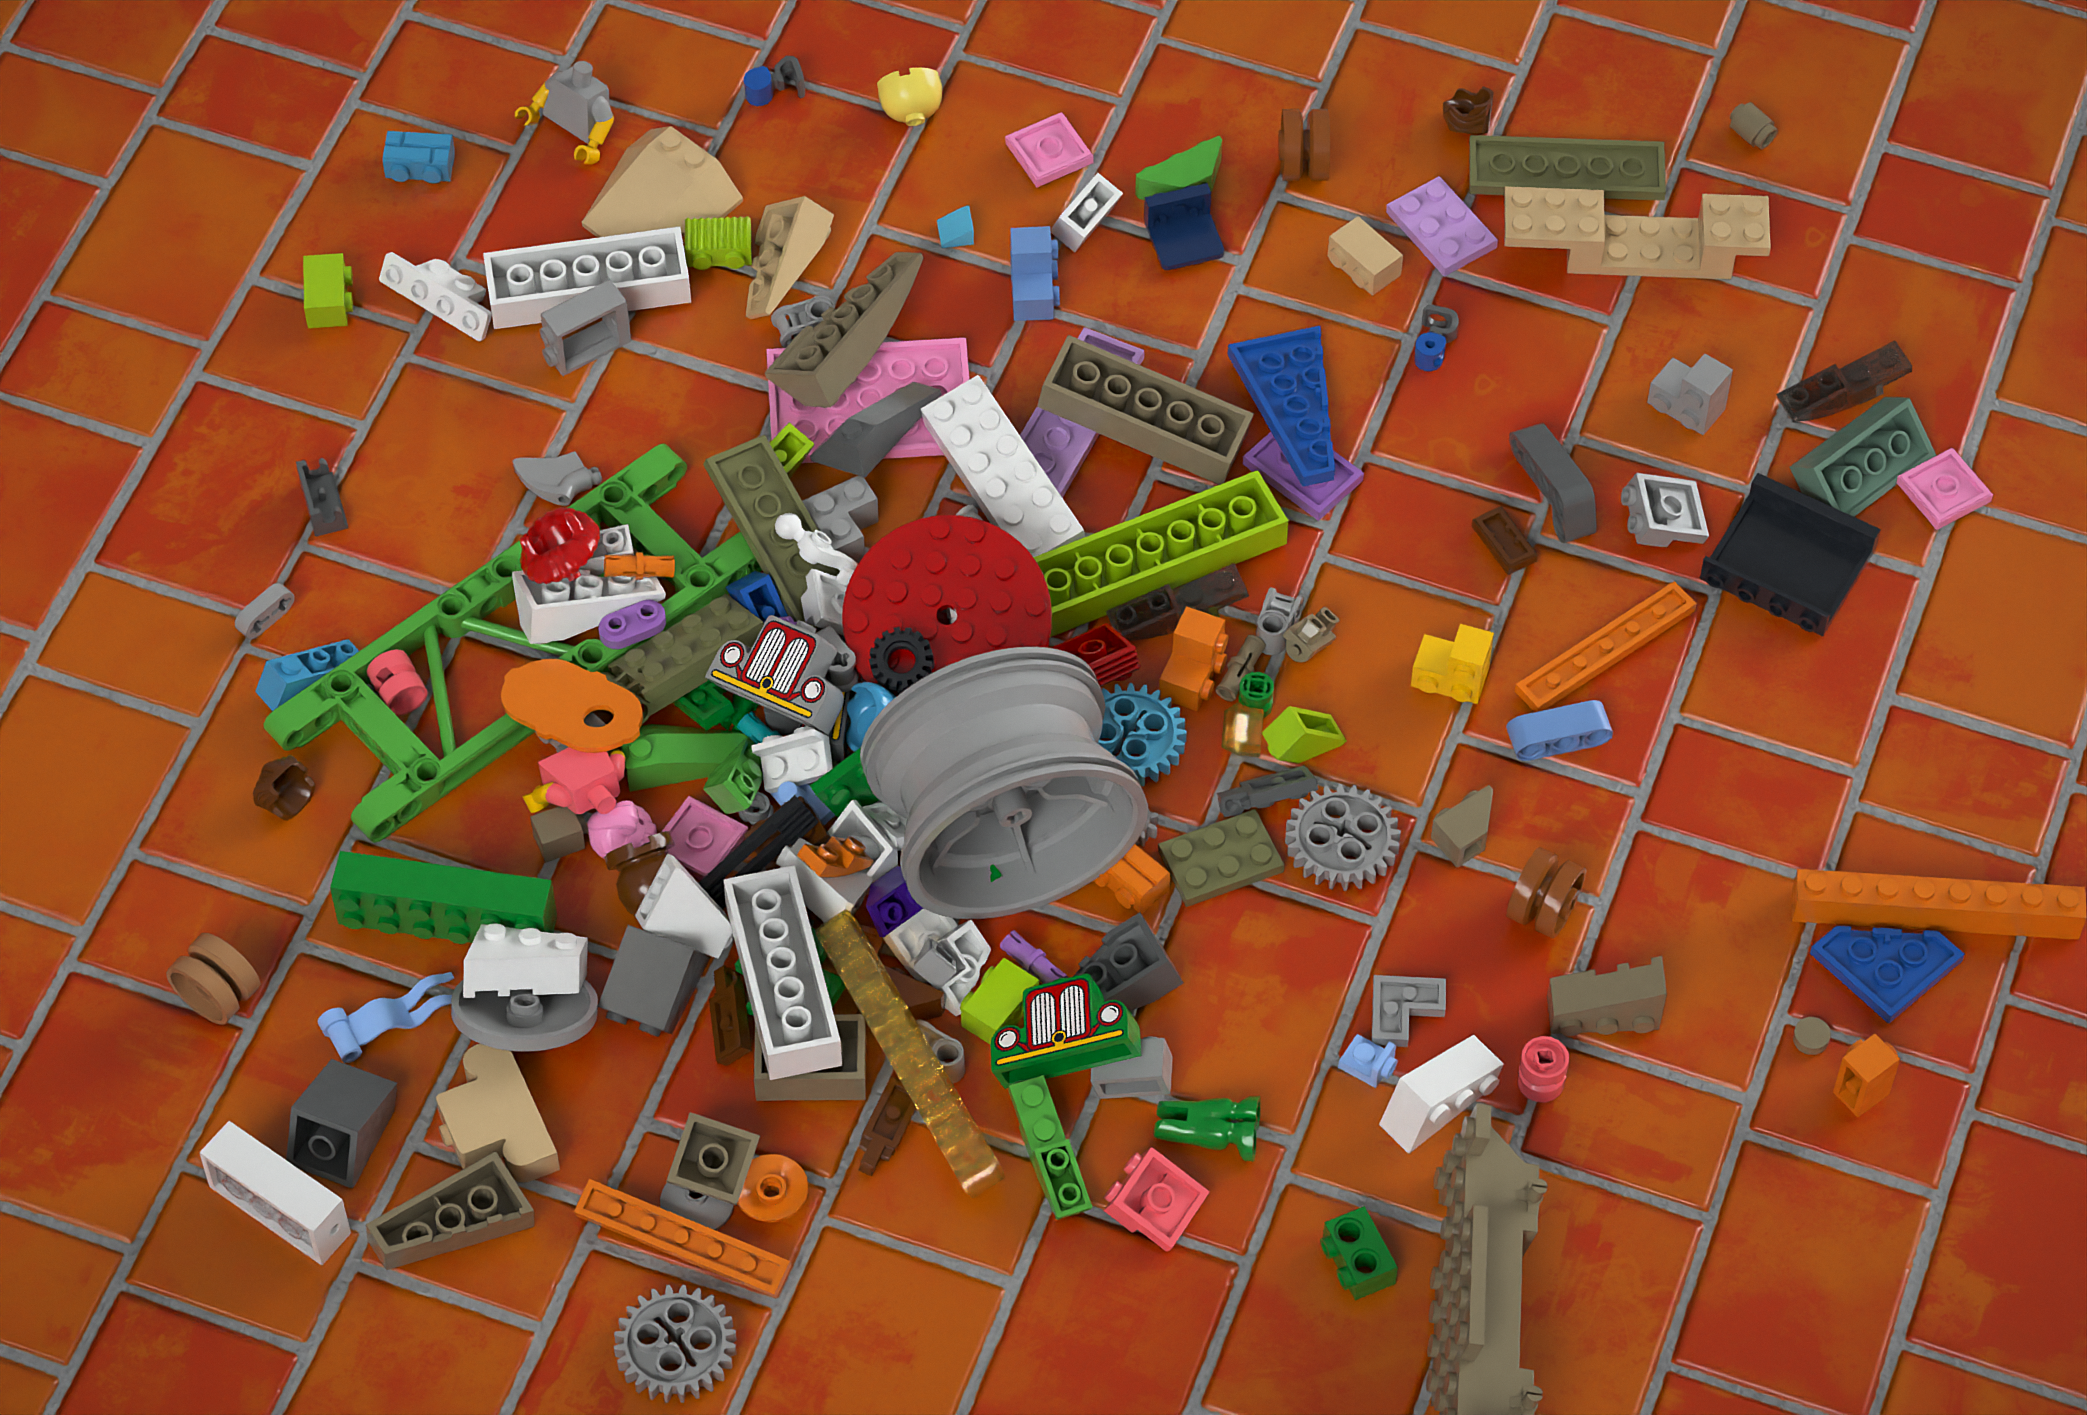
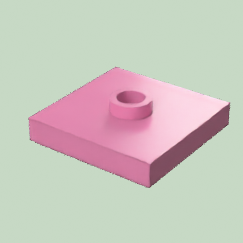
(1049, 149)
(1944, 488)
(702, 837)

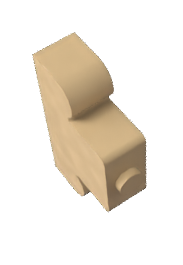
(496, 1115)

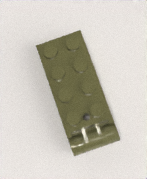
(682, 654)

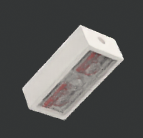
(275, 1193)

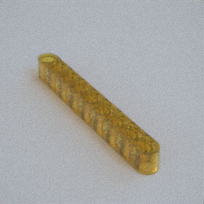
(910, 1054)

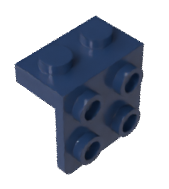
(1182, 227)

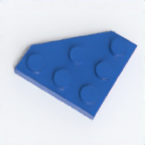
(1887, 966)

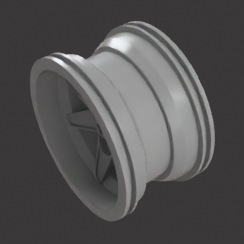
(1004, 772)

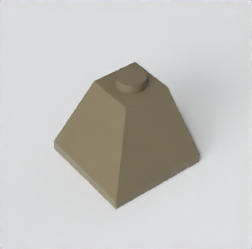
(713, 1158)

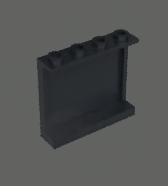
(1791, 555)

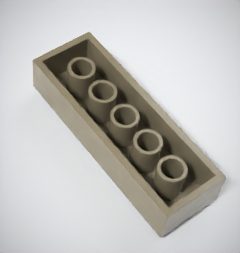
(1145, 410)

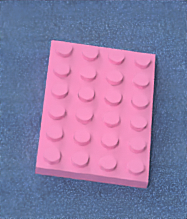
(893, 366)

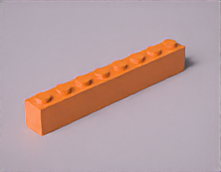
(1938, 904)

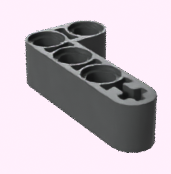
(1558, 481)

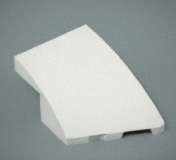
(960, 941)

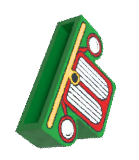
(1064, 1032)

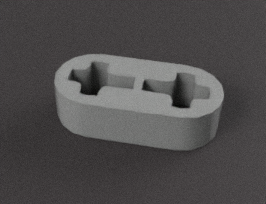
(264, 611)

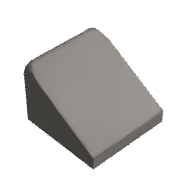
(935, 964)

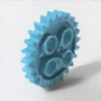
(1156, 748)

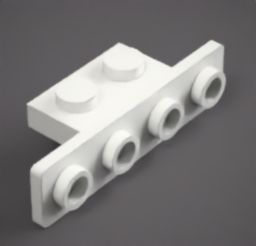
(439, 291)

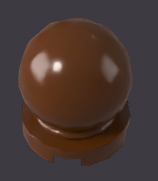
(638, 868)

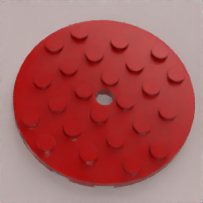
(943, 565)

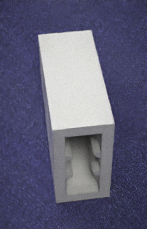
(826, 894)
(684, 911)

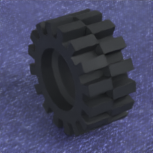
(900, 640)

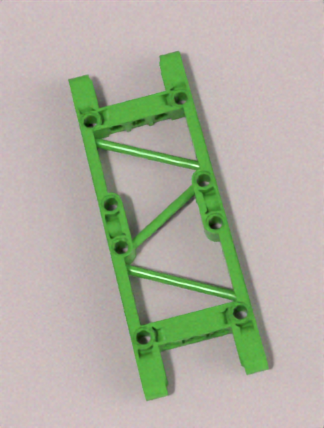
(472, 600)

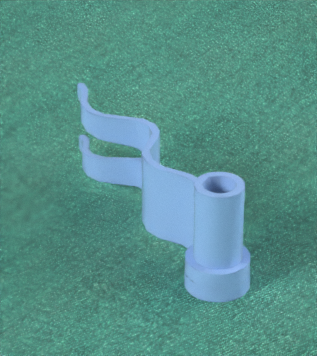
(380, 1015)

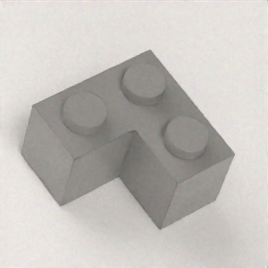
(1692, 394)
(843, 513)

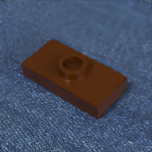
(1504, 540)

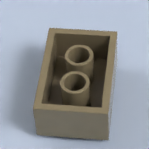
(834, 1083)

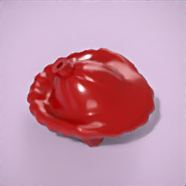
(558, 545)

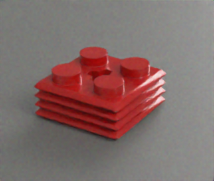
(1105, 652)

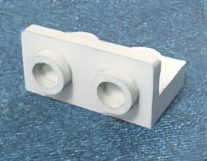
(794, 758)

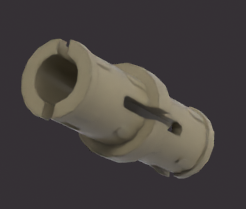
(1239, 666)

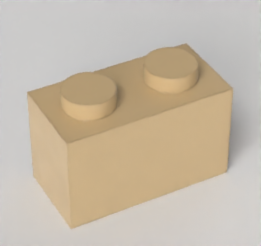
(1364, 256)

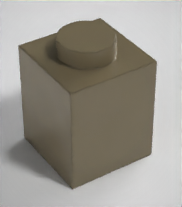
(558, 832)

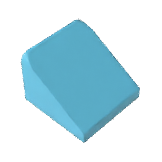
(956, 228)

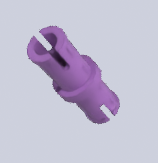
(1031, 959)

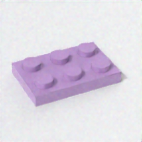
(1441, 226)

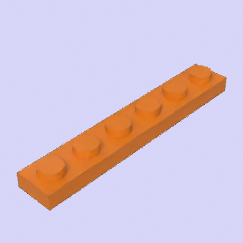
(1605, 647)
(682, 1238)

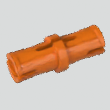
(639, 566)

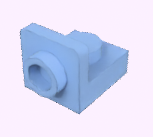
(1368, 1060)

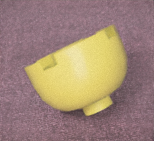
(910, 96)

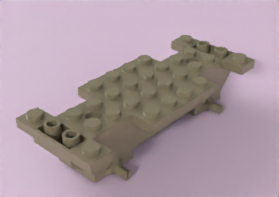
(1479, 1276)

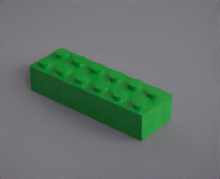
(436, 898)

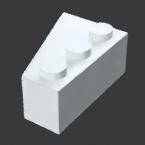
(524, 959)
(1440, 1092)

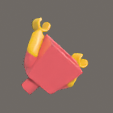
(578, 781)

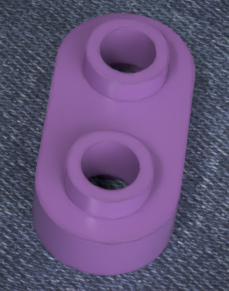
(633, 624)

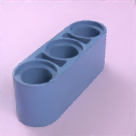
(1559, 730)

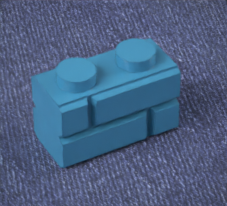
(418, 156)

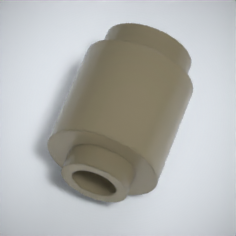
(1753, 125)

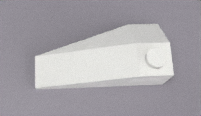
(573, 607)

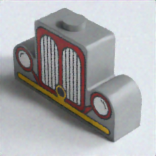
(782, 673)

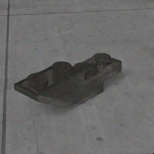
(1846, 387)
(1162, 608)

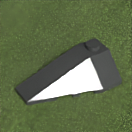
(874, 431)
(1131, 965)

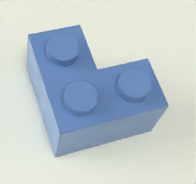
(1032, 273)

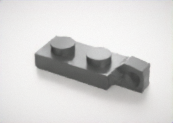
(1266, 790)

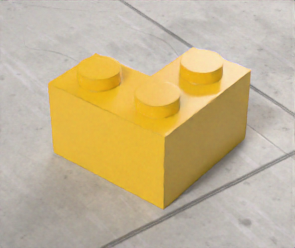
(1454, 667)

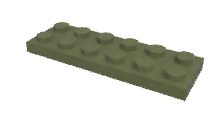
(1617, 166)
(756, 495)

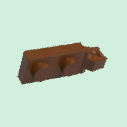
(729, 1017)
(886, 1125)

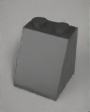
(651, 981)
(339, 1122)

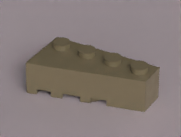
(453, 1214)

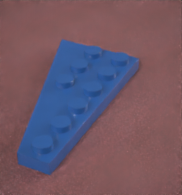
(1290, 392)

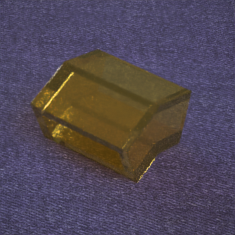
(1242, 730)

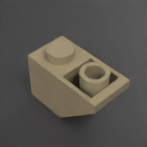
(1464, 828)

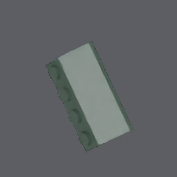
(1865, 457)

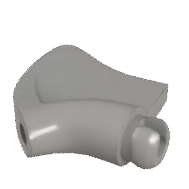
(557, 477)

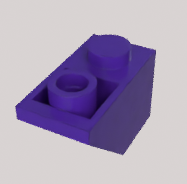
(890, 902)

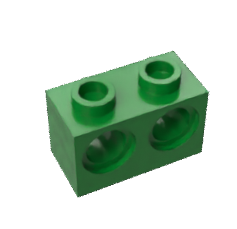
(1366, 1251)

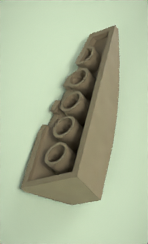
(832, 354)

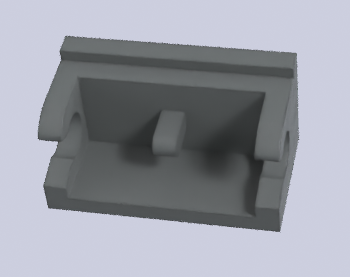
(321, 498)

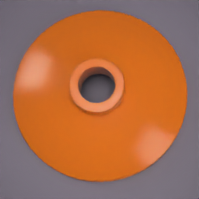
(776, 1174)

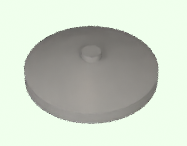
(525, 1019)

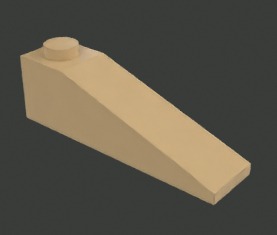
(788, 241)

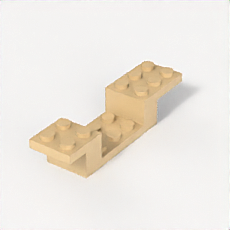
(1637, 243)

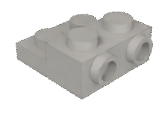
(1664, 510)

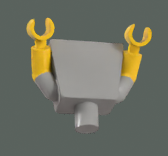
(578, 105)

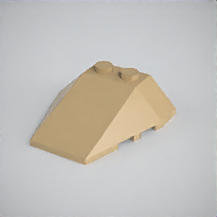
(660, 186)

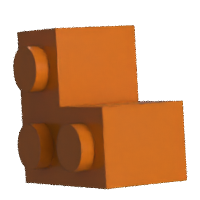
(1195, 659)

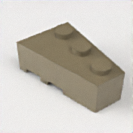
(1608, 1001)

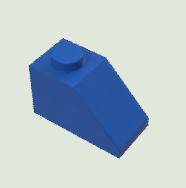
(757, 595)

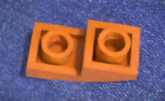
(836, 858)

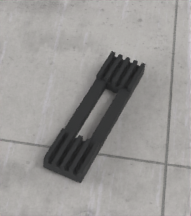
(791, 820)

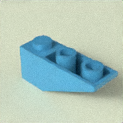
(292, 673)

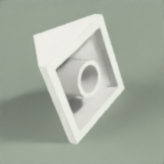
(859, 825)

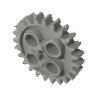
(1342, 837)
(647, 1361)

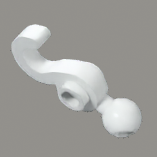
(815, 546)

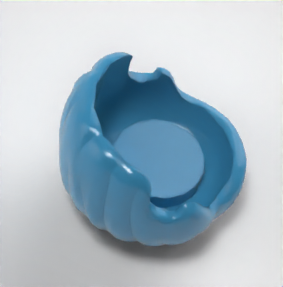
(863, 709)

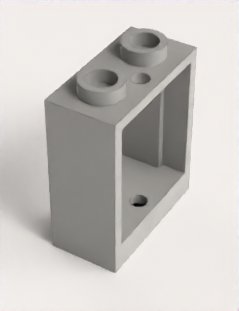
(591, 342)

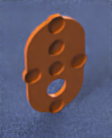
(558, 696)

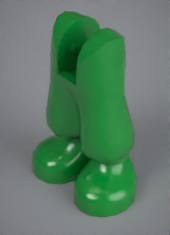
(1209, 1123)

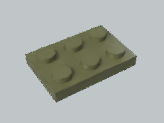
(1220, 858)

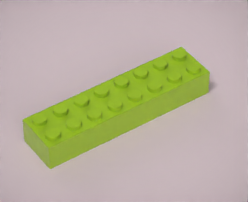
(1162, 549)

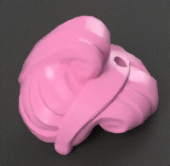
(619, 827)

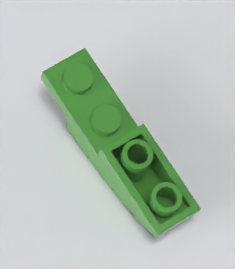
(1049, 1148)

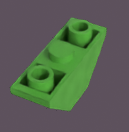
(1181, 170)
(736, 779)

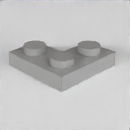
(1397, 999)

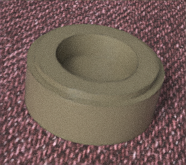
(1811, 1035)

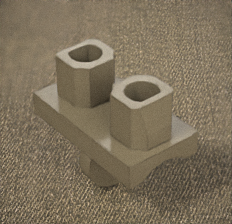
(1310, 635)

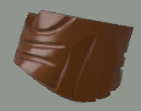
(1469, 111)
(283, 787)

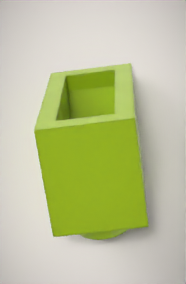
(1302, 735)

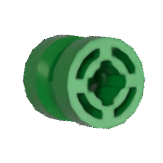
(1257, 691)

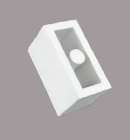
(1086, 212)

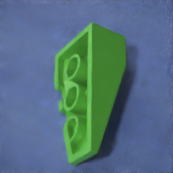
(676, 754)

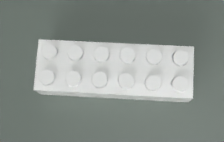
(642, 265)
(999, 468)
(782, 973)

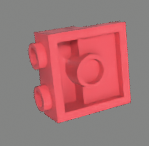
(1155, 1198)

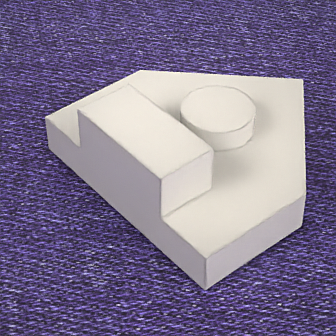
(823, 601)

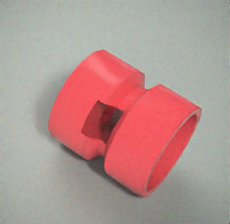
(397, 682)
(1543, 1069)

